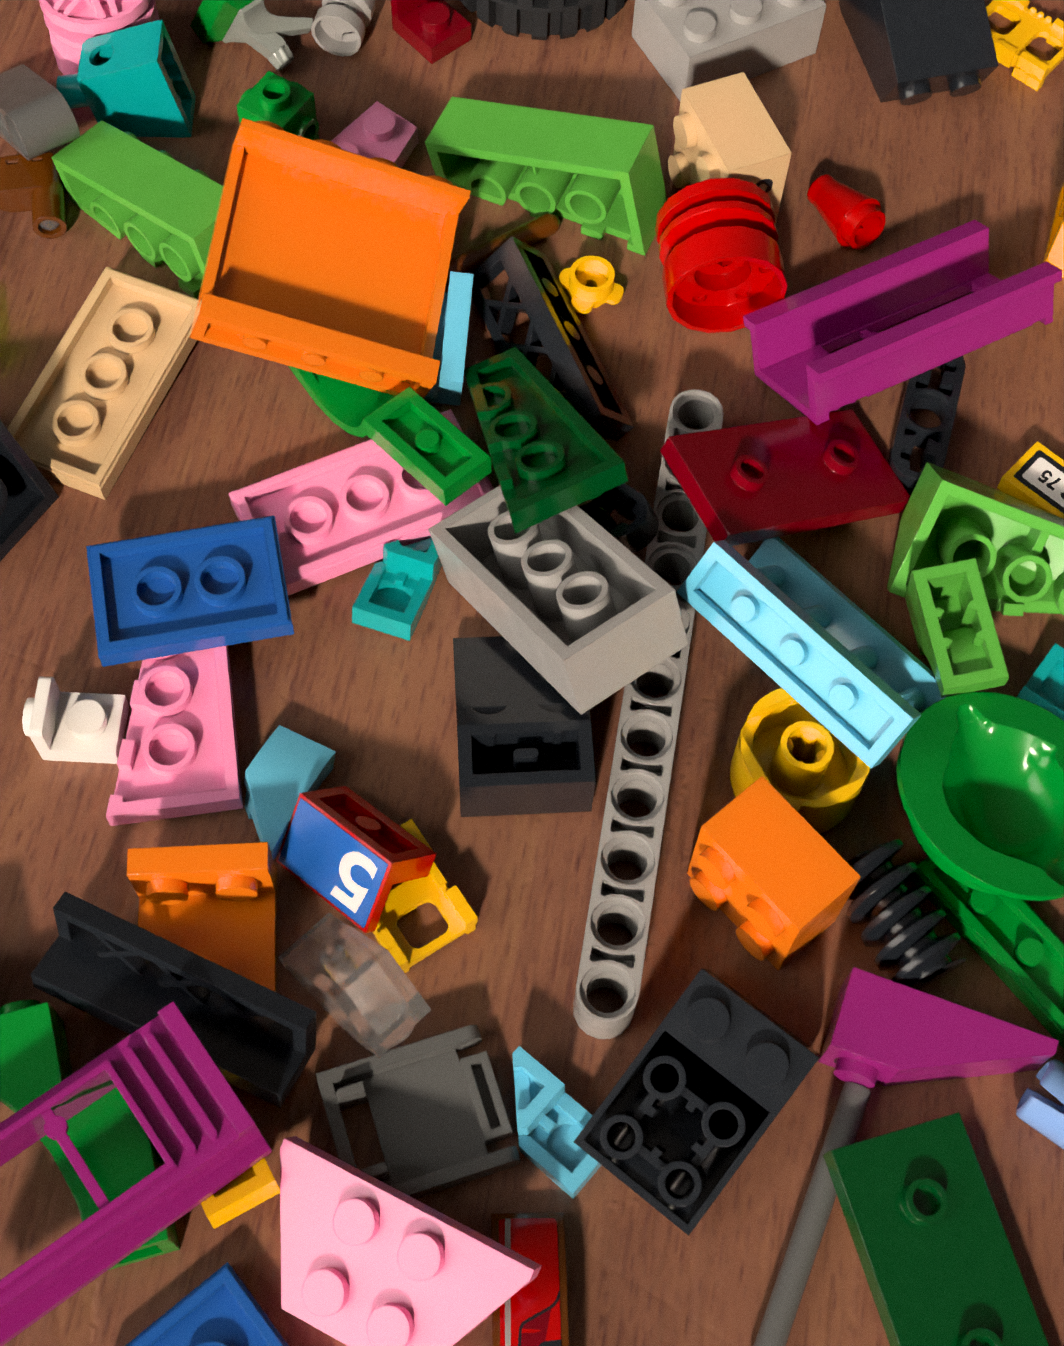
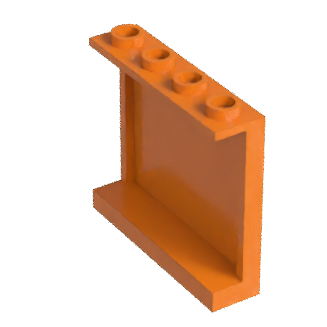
(328, 261)

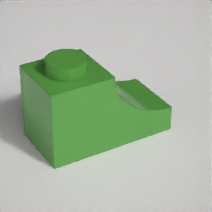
(956, 628)

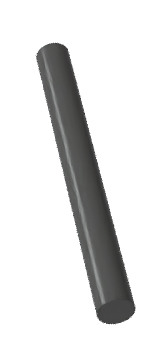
(811, 1222)

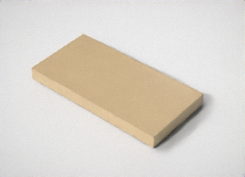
(105, 381)

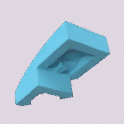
(277, 776)
(549, 1125)

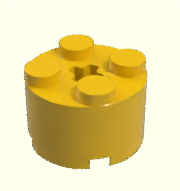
(798, 760)

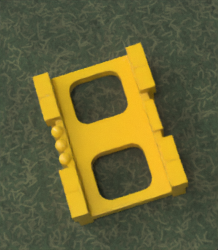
(1011, 47)
(414, 893)

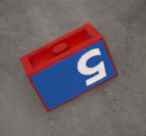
(350, 853)

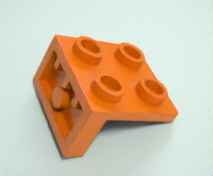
(212, 903)

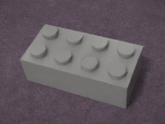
(562, 596)

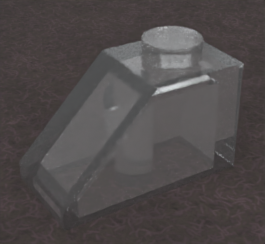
(356, 984)

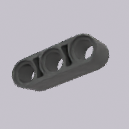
(33, 113)

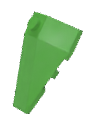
(963, 519)

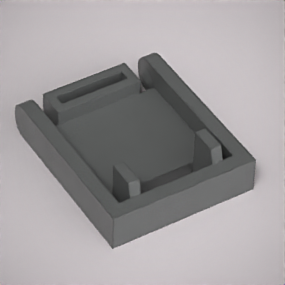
(427, 1113)

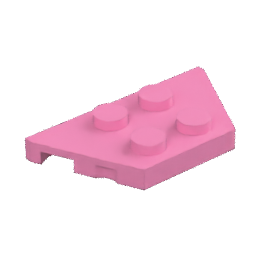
(380, 1262)

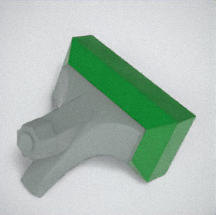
(251, 24)

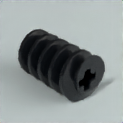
(898, 920)

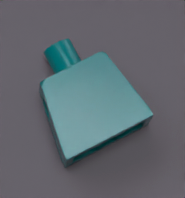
(133, 82)

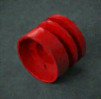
(719, 254)

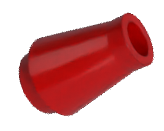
(849, 214)

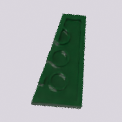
(538, 441)

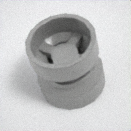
(338, 18)

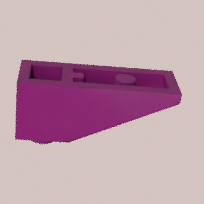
(908, 1037)

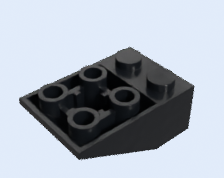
(517, 736)
(696, 1099)

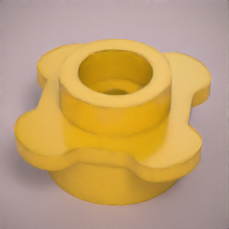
(591, 272)

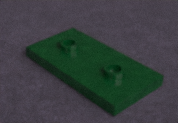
(932, 1239)

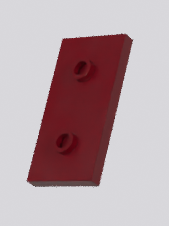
(784, 477)

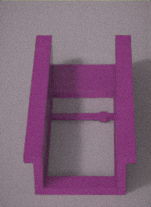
(797, 333)
(188, 1118)

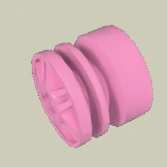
(78, 20)

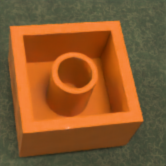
(769, 874)

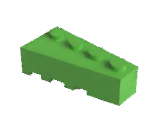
(554, 163)
(143, 195)

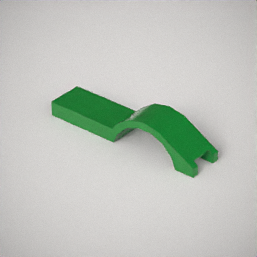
(406, 430)

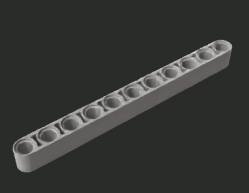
(638, 776)

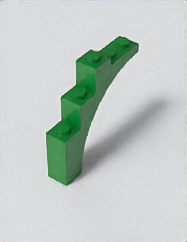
(105, 1133)

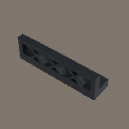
(553, 325)
(132, 974)

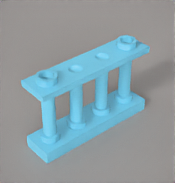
(814, 644)

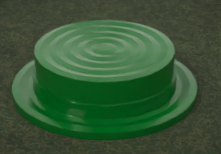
(988, 793)

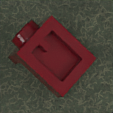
(430, 27)

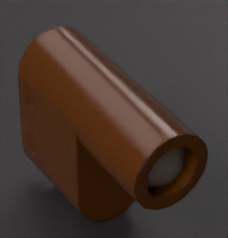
(36, 188)

